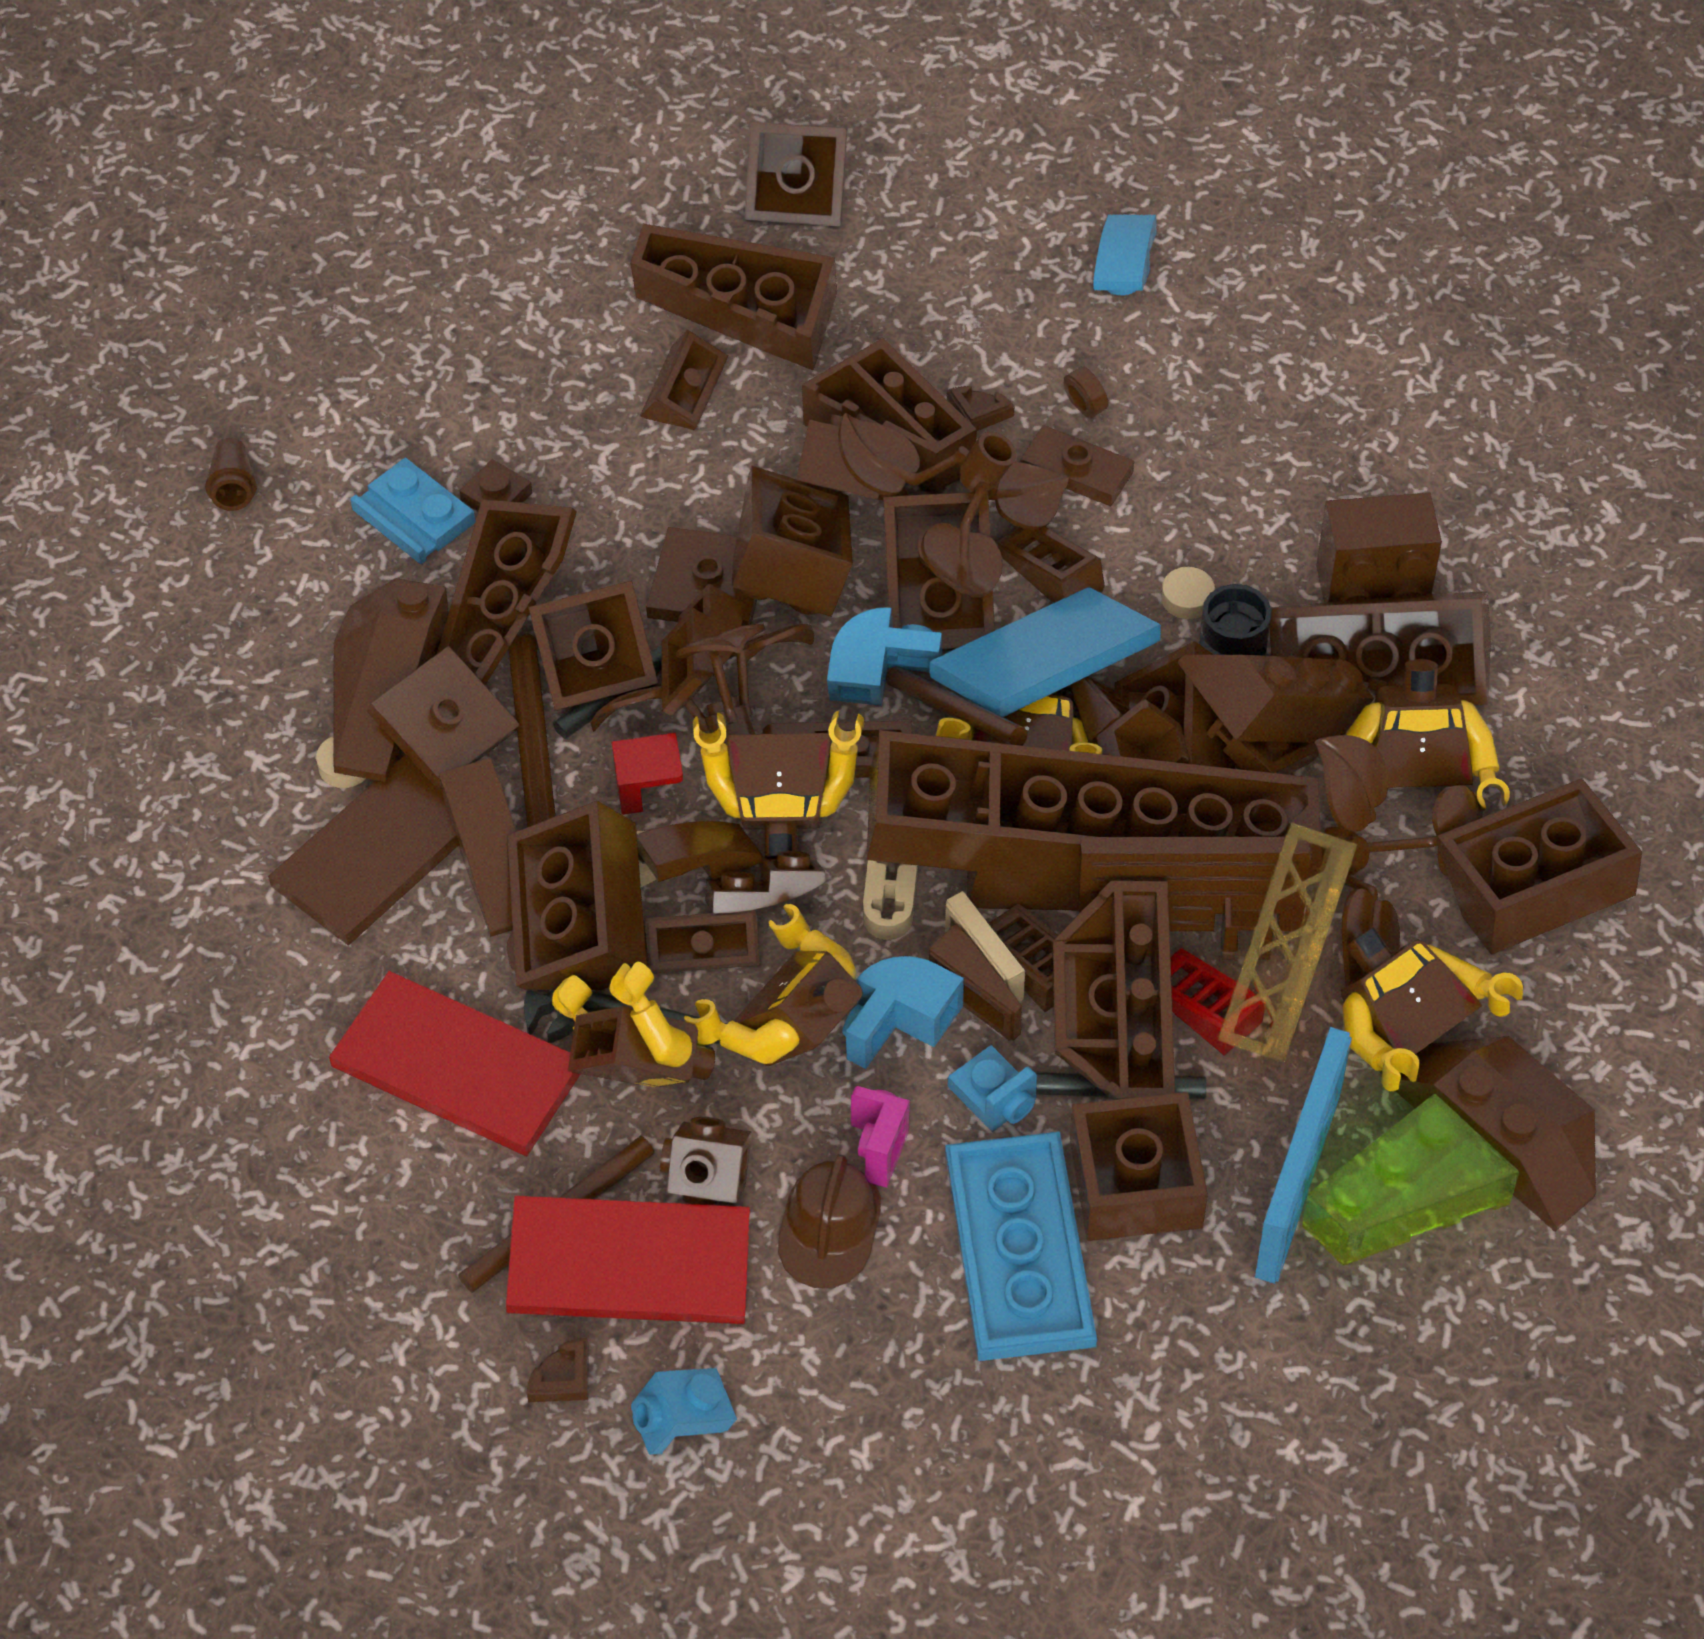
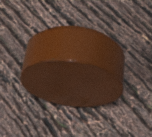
(1085, 392)

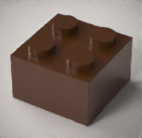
(1378, 547)
(1138, 1166)

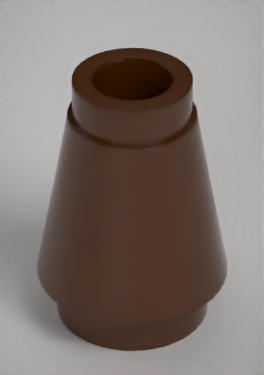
(230, 476)

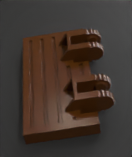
(1203, 879)

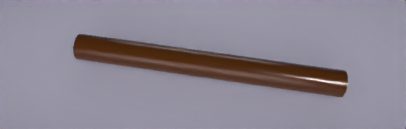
(956, 706)
(589, 1188)

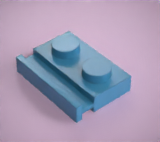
(413, 510)

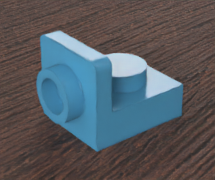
(994, 1088)

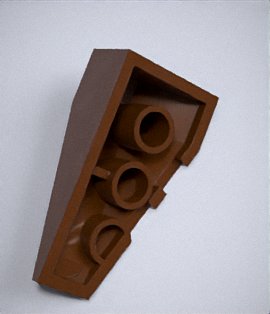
(503, 573)
(1389, 632)
(374, 650)

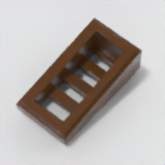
(1081, 569)
(1097, 706)
(1036, 984)
(983, 988)

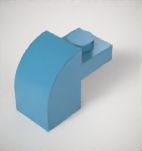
(871, 646)
(905, 996)

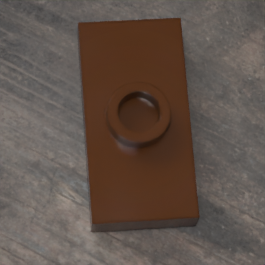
(1090, 468)

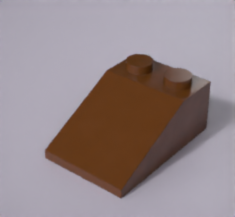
(792, 543)
(913, 589)

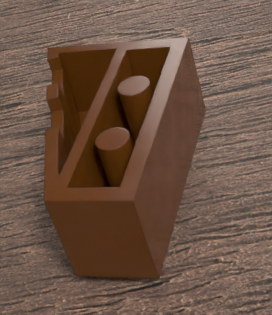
(889, 391)

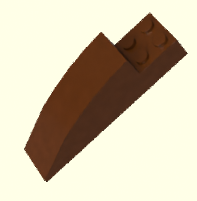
(1021, 811)

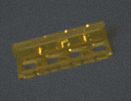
(1306, 950)

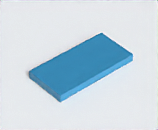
(1044, 651)
(1303, 1156)
(1020, 1246)

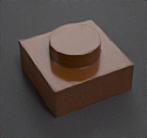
(496, 484)

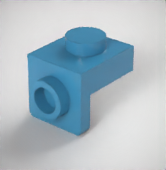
(681, 1406)

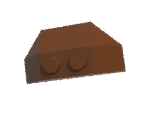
(1117, 991)
(1521, 1114)

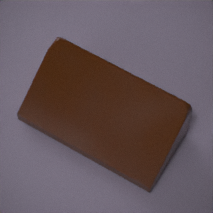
(685, 382)
(702, 941)

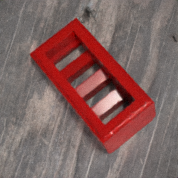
(1206, 1020)

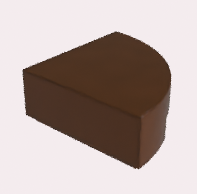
(980, 407)
(562, 1374)

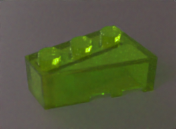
(1407, 1182)

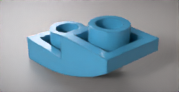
(1124, 253)

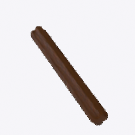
(532, 730)

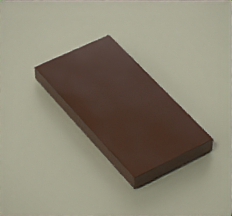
(369, 853)

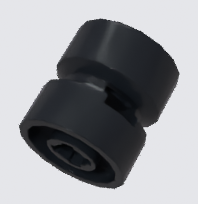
(1235, 621)

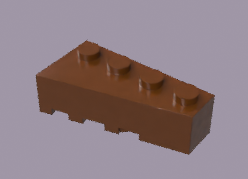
(739, 288)

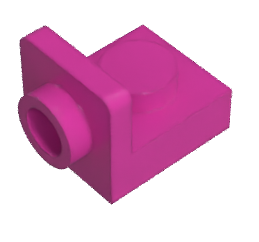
(884, 1132)

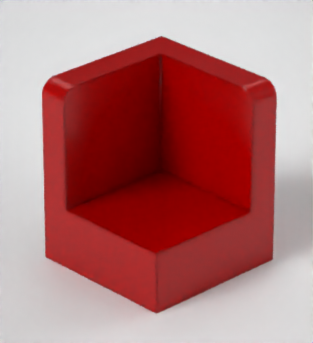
(645, 764)

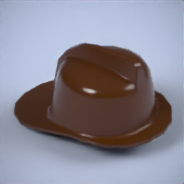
(829, 1224)

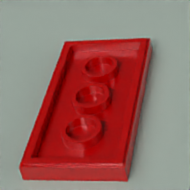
(456, 1063)
(628, 1260)

